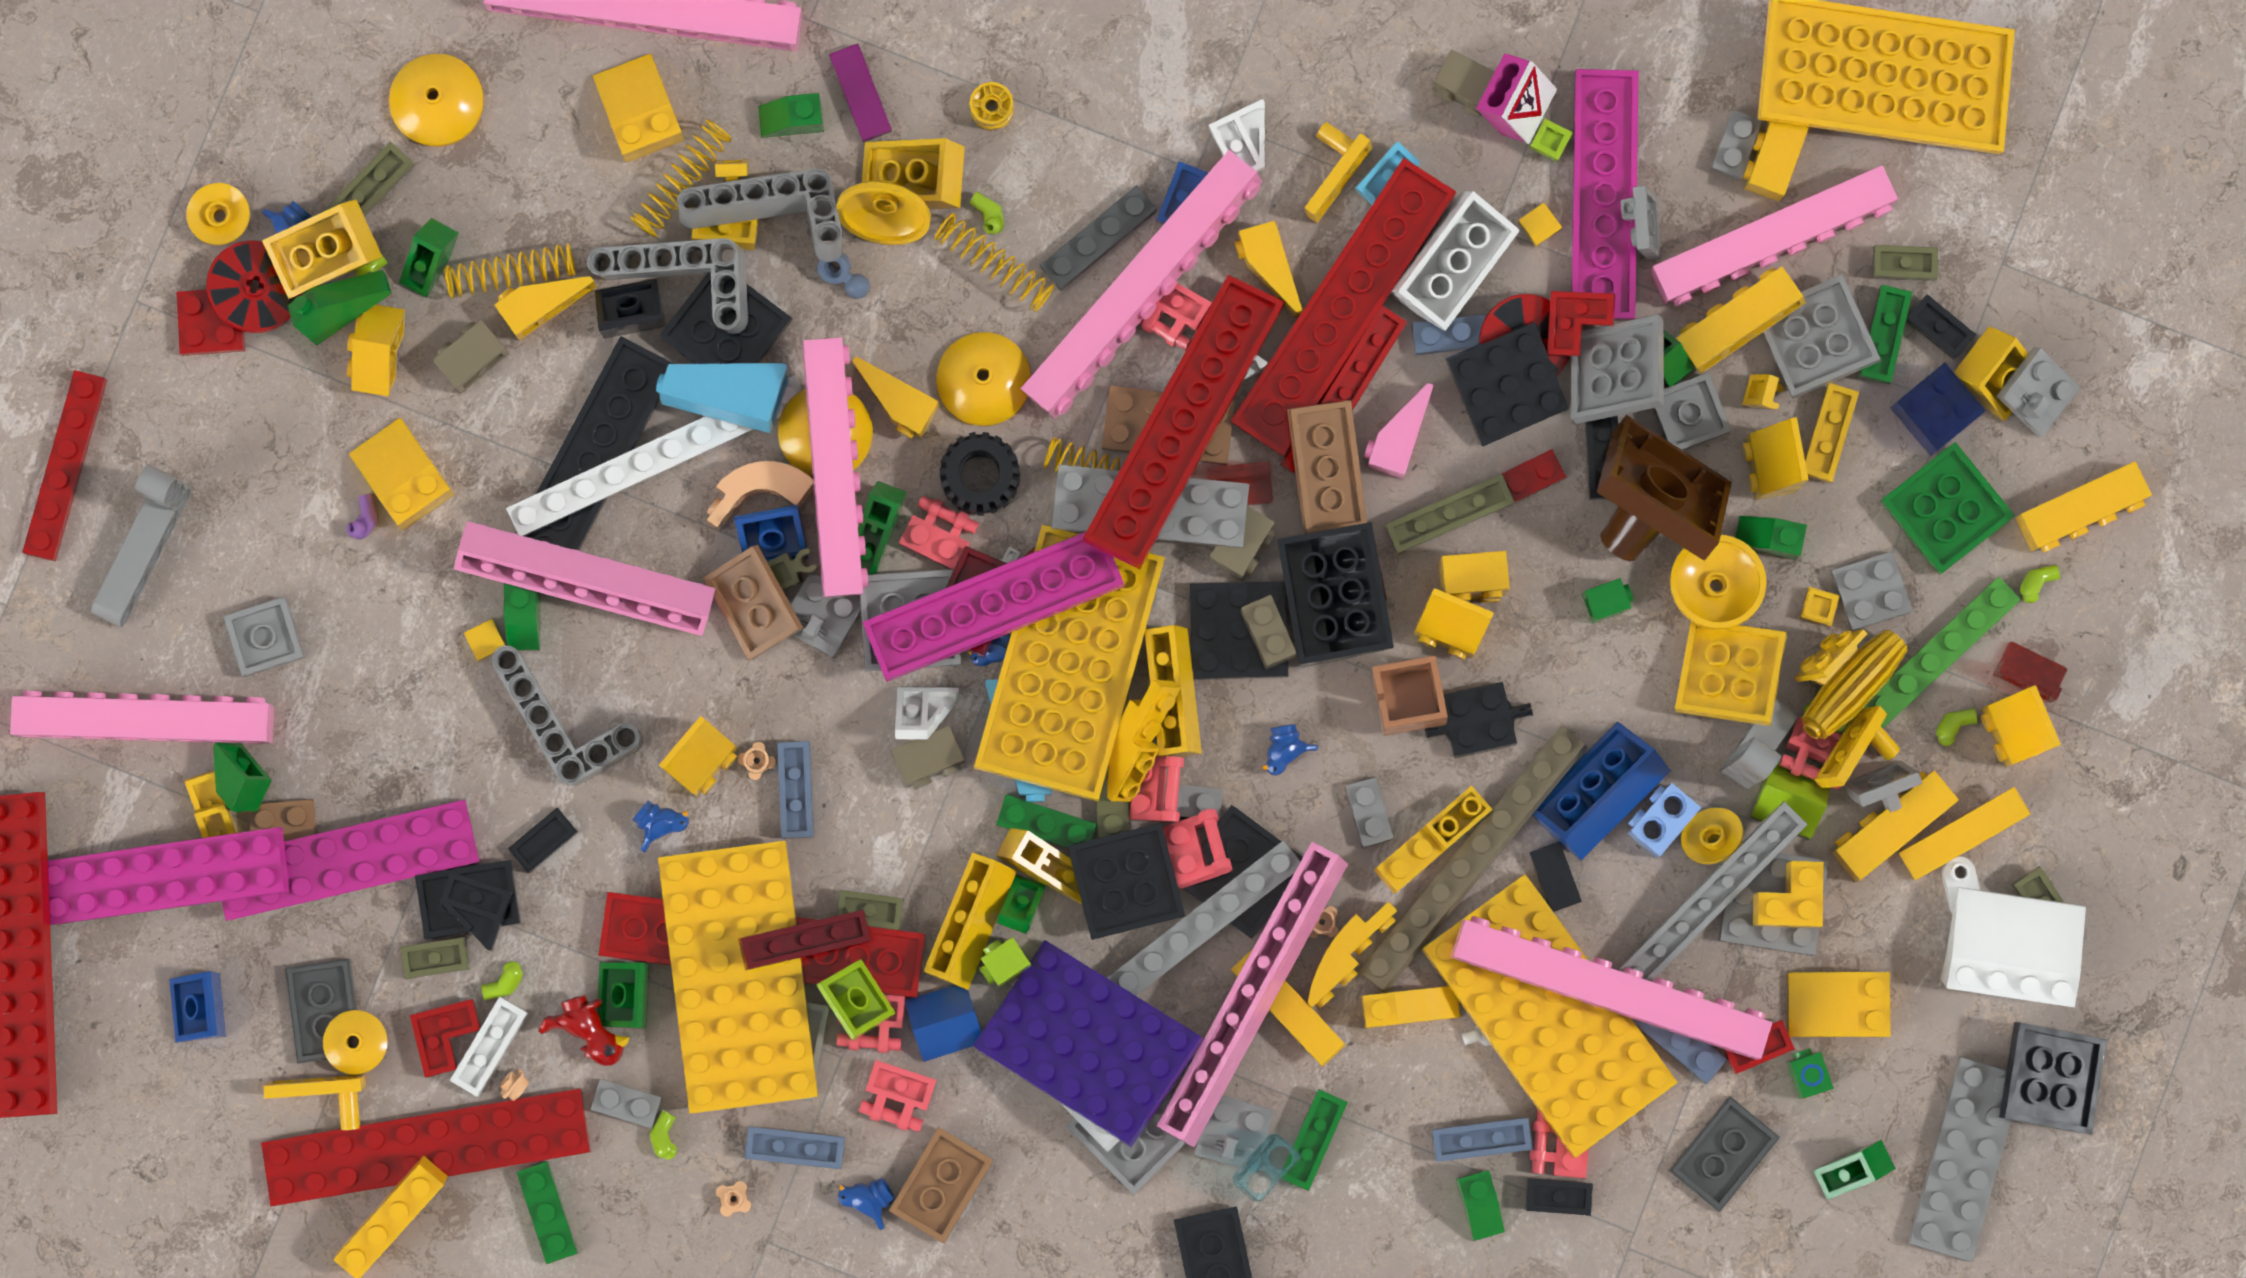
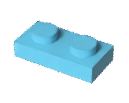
(1376, 179)

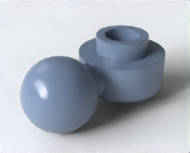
(856, 285)

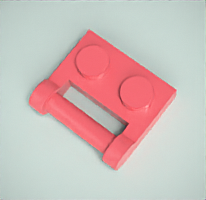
(1150, 800)
(1187, 851)

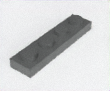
(1098, 238)

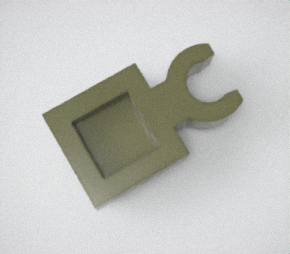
(787, 570)

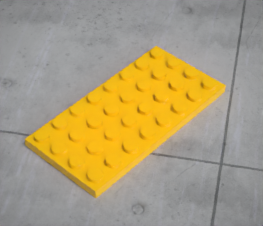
(1886, 74)
(1069, 685)
(738, 1029)
(1571, 1058)

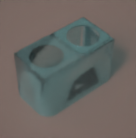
(1253, 1164)

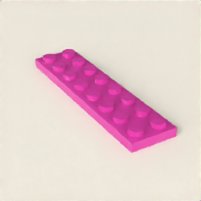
(1602, 177)
(990, 605)
(369, 856)
(167, 876)

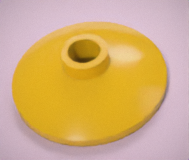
(207, 203)
(1707, 827)
(371, 1045)

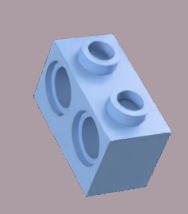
(1669, 825)

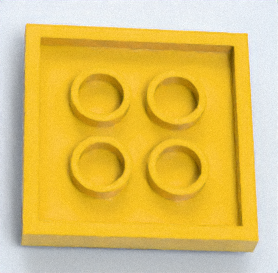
(1731, 673)

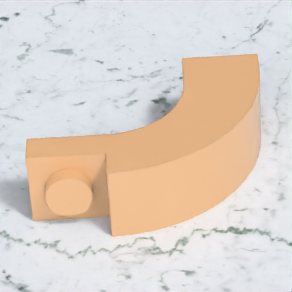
(759, 478)

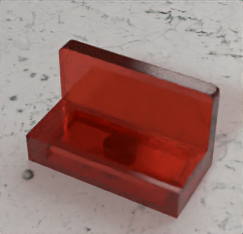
(1255, 474)
(2026, 669)

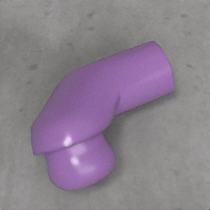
(366, 520)

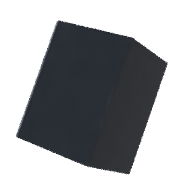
(629, 309)

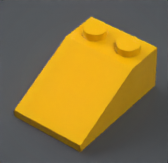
(638, 108)
(922, 165)
(322, 248)
(1775, 460)
(401, 474)
(1452, 624)
(2019, 726)
(699, 757)
(1839, 1004)

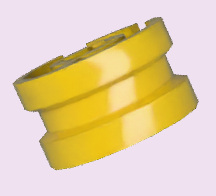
(985, 95)

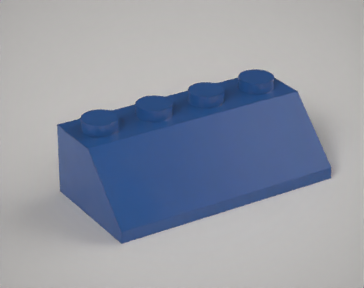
(1601, 790)

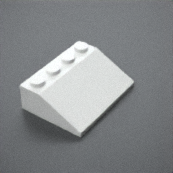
(2015, 947)

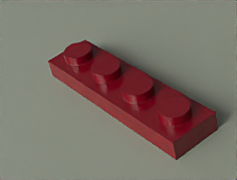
(804, 939)

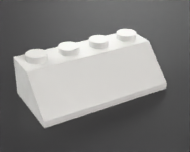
(1454, 259)

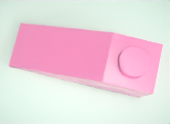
(1396, 441)

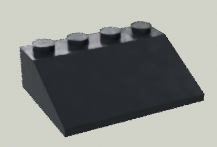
(1335, 594)

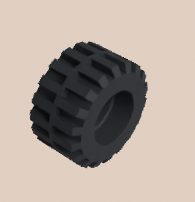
(979, 446)

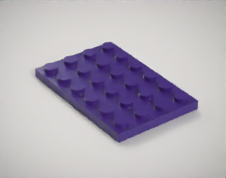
(1088, 1043)

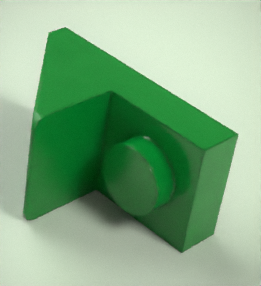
(1021, 904)

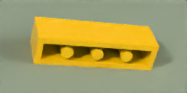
(1775, 159)
(1740, 319)
(2084, 506)
(1171, 661)
(1889, 831)
(970, 921)
(390, 1217)

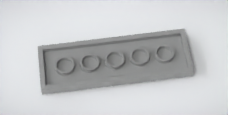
(1204, 514)
(1962, 1163)

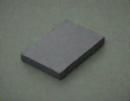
(316, 997)
(1724, 1154)

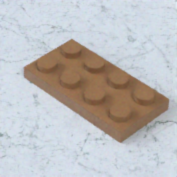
(1131, 408)
(1327, 466)

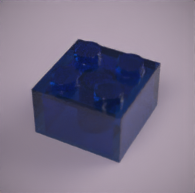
(1937, 409)

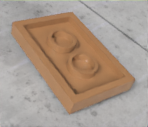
(753, 602)
(295, 818)
(941, 1185)

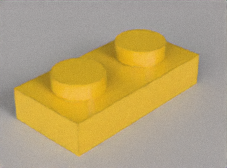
(741, 233)

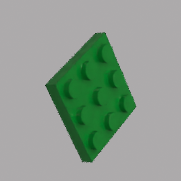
(1947, 508)

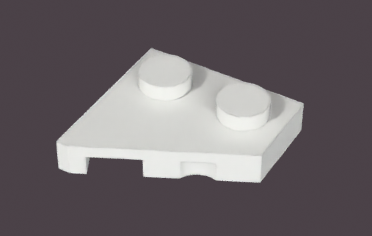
(1243, 134)
(922, 710)

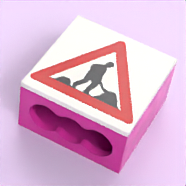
(1516, 98)

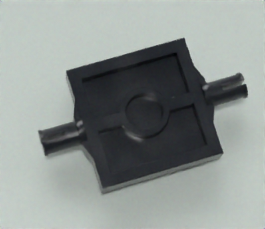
(1480, 720)

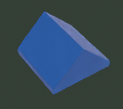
(773, 531)
(197, 1007)
(943, 1021)

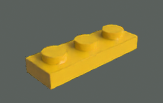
(1830, 432)

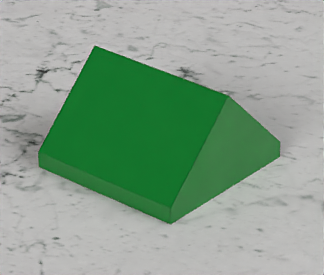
(623, 994)

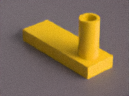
(1353, 153)
(1860, 732)
(345, 1086)

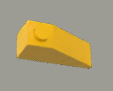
(1268, 262)
(538, 303)
(903, 404)
(1040, 862)
(1409, 1007)

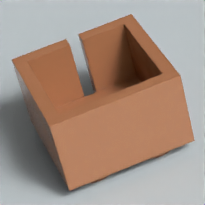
(1409, 695)

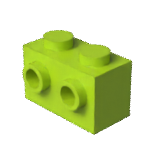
(1003, 962)

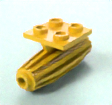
(1847, 676)

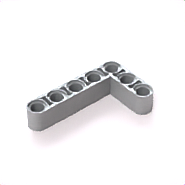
(770, 204)
(682, 265)
(143, 545)
(553, 725)
(1756, 753)

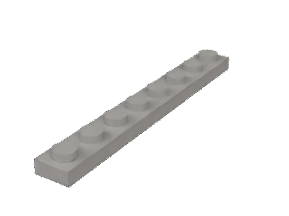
(1715, 892)
(1207, 919)

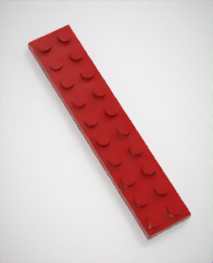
(1344, 304)
(1183, 422)
(638, 932)
(25, 961)
(452, 1140)

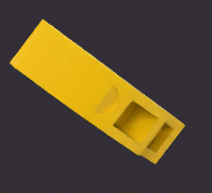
(1133, 747)
(1433, 839)
(1337, 963)

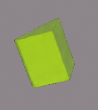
(1797, 792)
(856, 999)

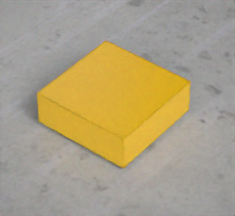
(1539, 224)
(1819, 606)
(484, 639)

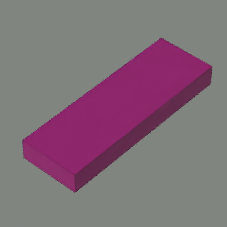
(860, 93)

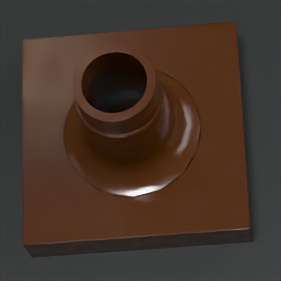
(1659, 493)

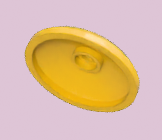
(448, 116)
(883, 213)
(989, 400)
(795, 436)
(1735, 569)

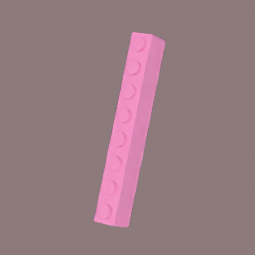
(1774, 235)
(833, 467)
(584, 578)
(142, 719)

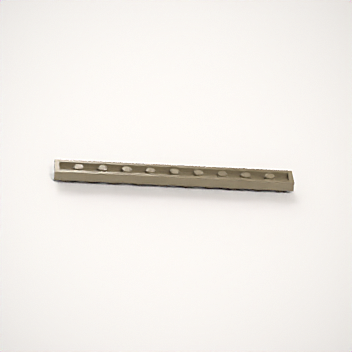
(1472, 859)

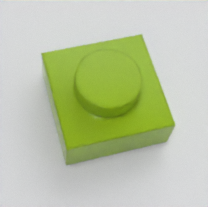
(1551, 140)

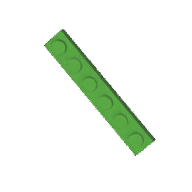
(1944, 648)

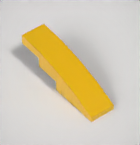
(210, 810)
(1964, 833)
(1302, 1021)

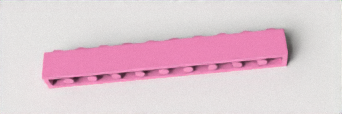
(716, 20)
(1142, 284)
(1611, 989)
(1252, 994)

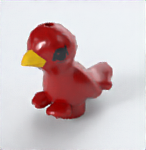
(583, 1022)

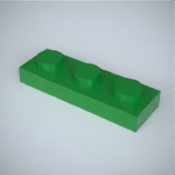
(1887, 331)
(1045, 822)
(1315, 1138)
(547, 1212)

